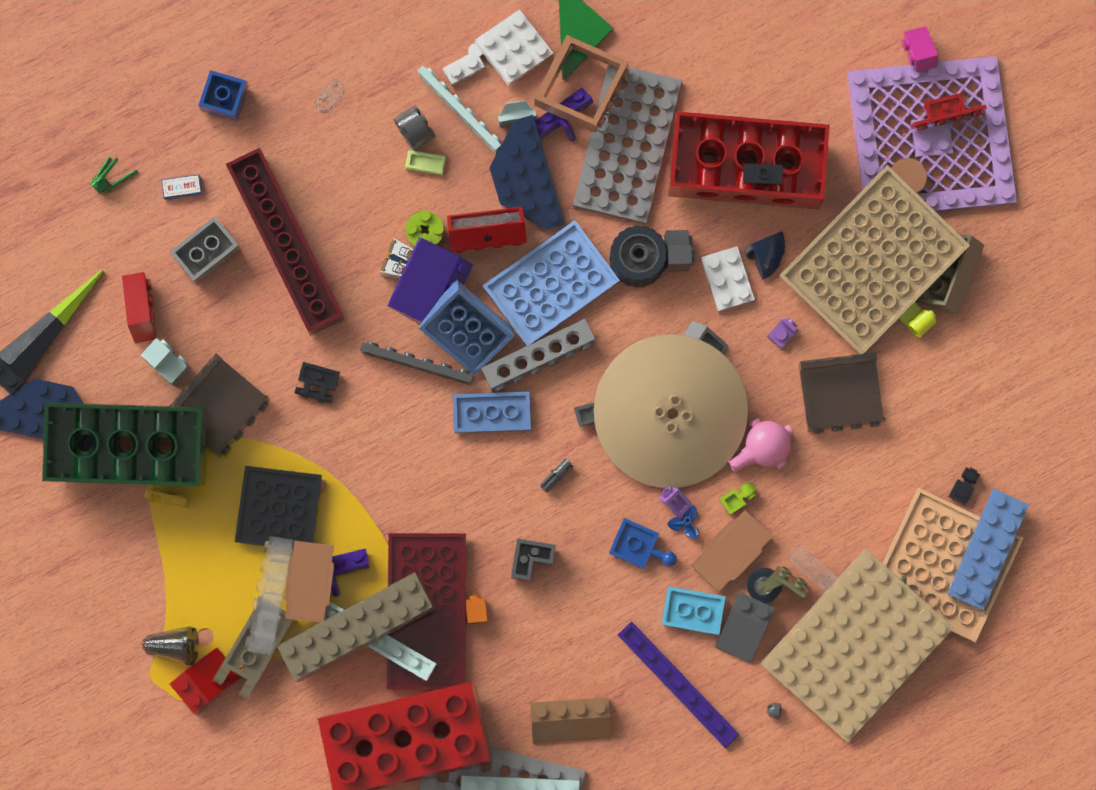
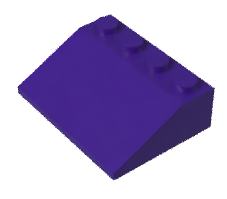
(426, 279)

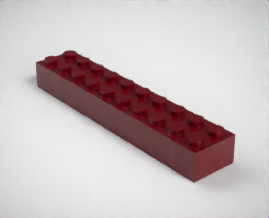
(285, 241)

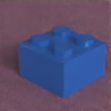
(223, 95)

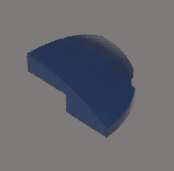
(769, 253)

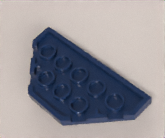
(524, 176)
(24, 409)

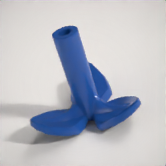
(690, 530)

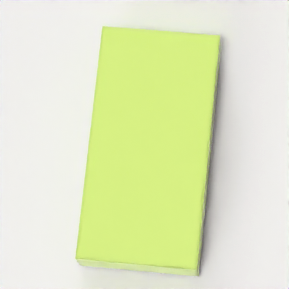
(425, 162)

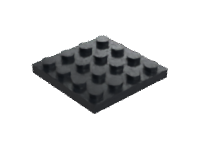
(277, 505)

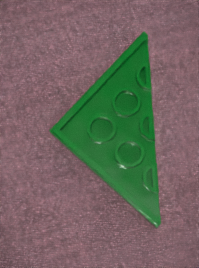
(582, 24)

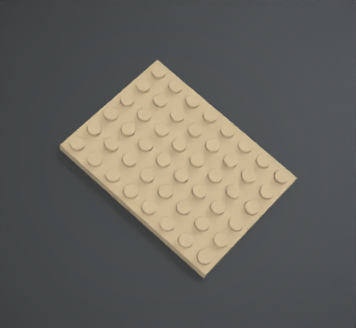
(874, 260)
(856, 645)

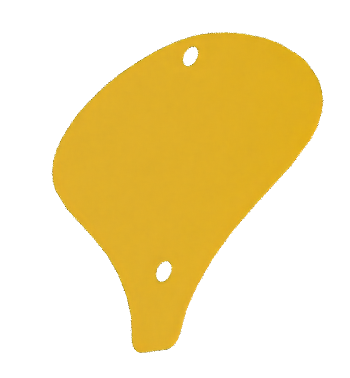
(215, 579)

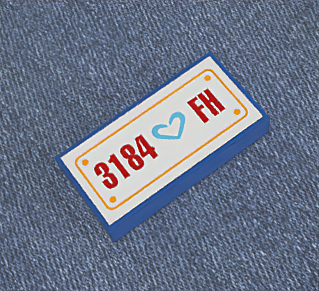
(181, 186)

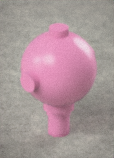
(765, 445)

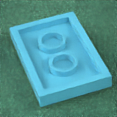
(693, 610)

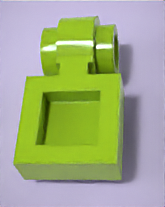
(734, 501)

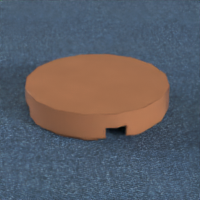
(911, 172)

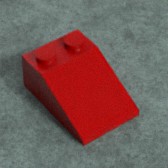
(196, 683)

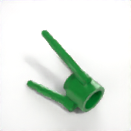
(100, 183)

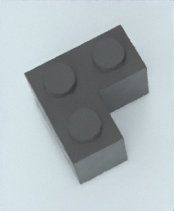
(679, 250)
(530, 552)

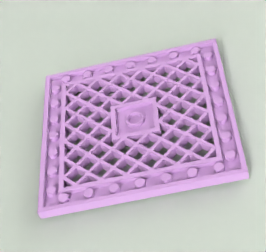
(937, 139)

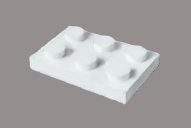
(727, 279)

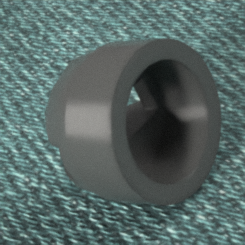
(749, 252)
(774, 710)

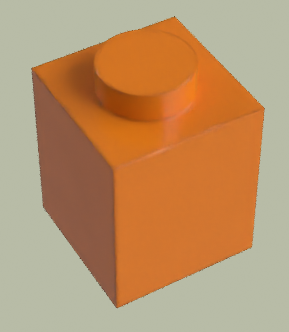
(476, 610)

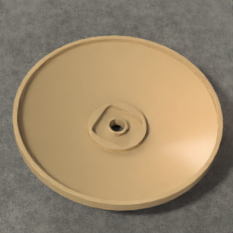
(665, 375)

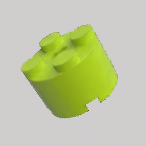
(425, 220)

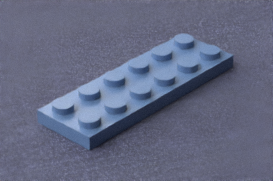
(987, 549)

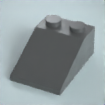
(744, 627)

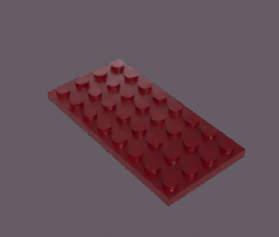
(441, 633)

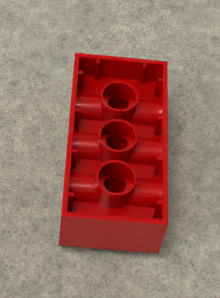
(756, 138)
(424, 757)

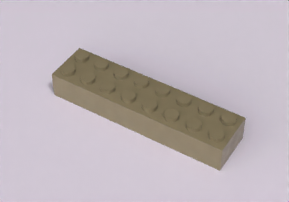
(356, 627)

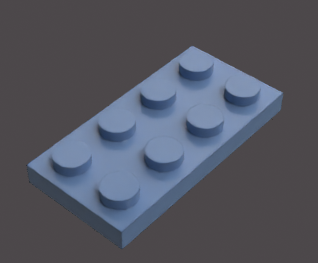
(491, 412)

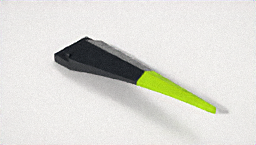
(27, 350)

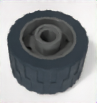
(639, 241)

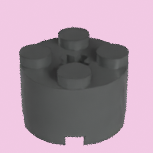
(414, 127)

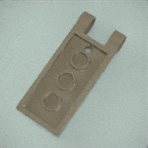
(253, 663)

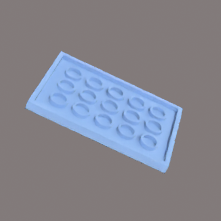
(551, 283)

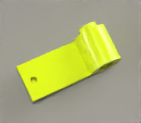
(918, 320)

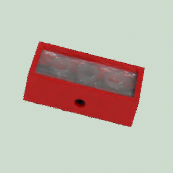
(486, 229)

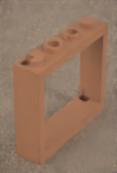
(592, 124)

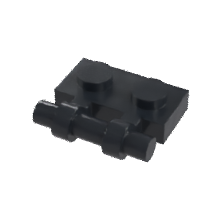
(320, 377)

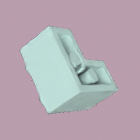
(161, 358)

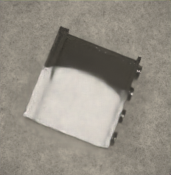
(841, 393)
(230, 403)

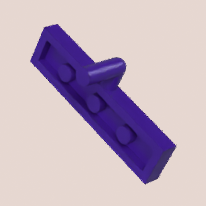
(549, 122)
(348, 563)

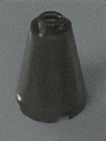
(173, 645)

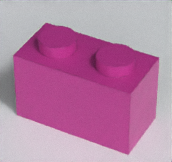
(920, 49)

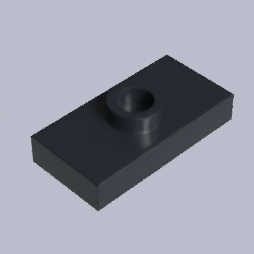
(762, 174)

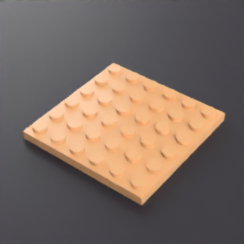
(929, 553)

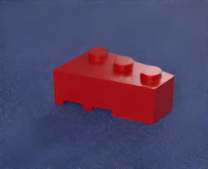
(138, 307)

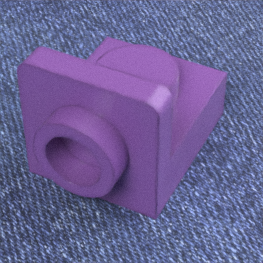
(783, 332)
(675, 501)

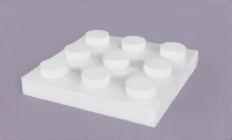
(513, 47)

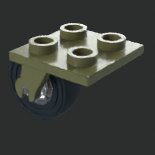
(767, 584)

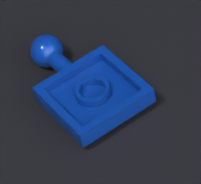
(636, 543)

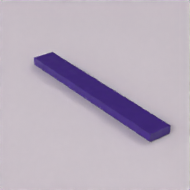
(678, 684)

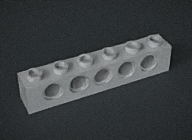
(580, 330)

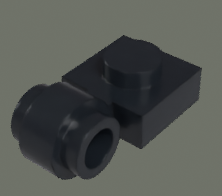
(961, 490)

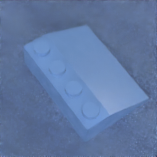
(466, 328)

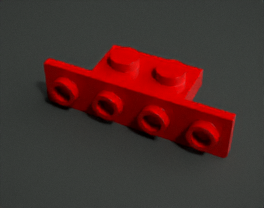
(946, 109)

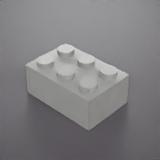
(205, 250)

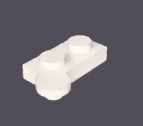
(465, 66)

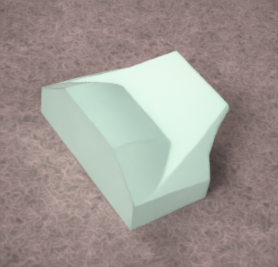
(515, 111)

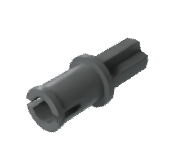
(556, 475)

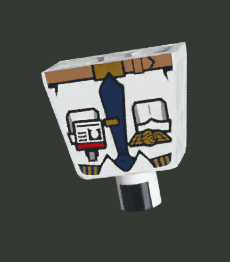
(395, 259)

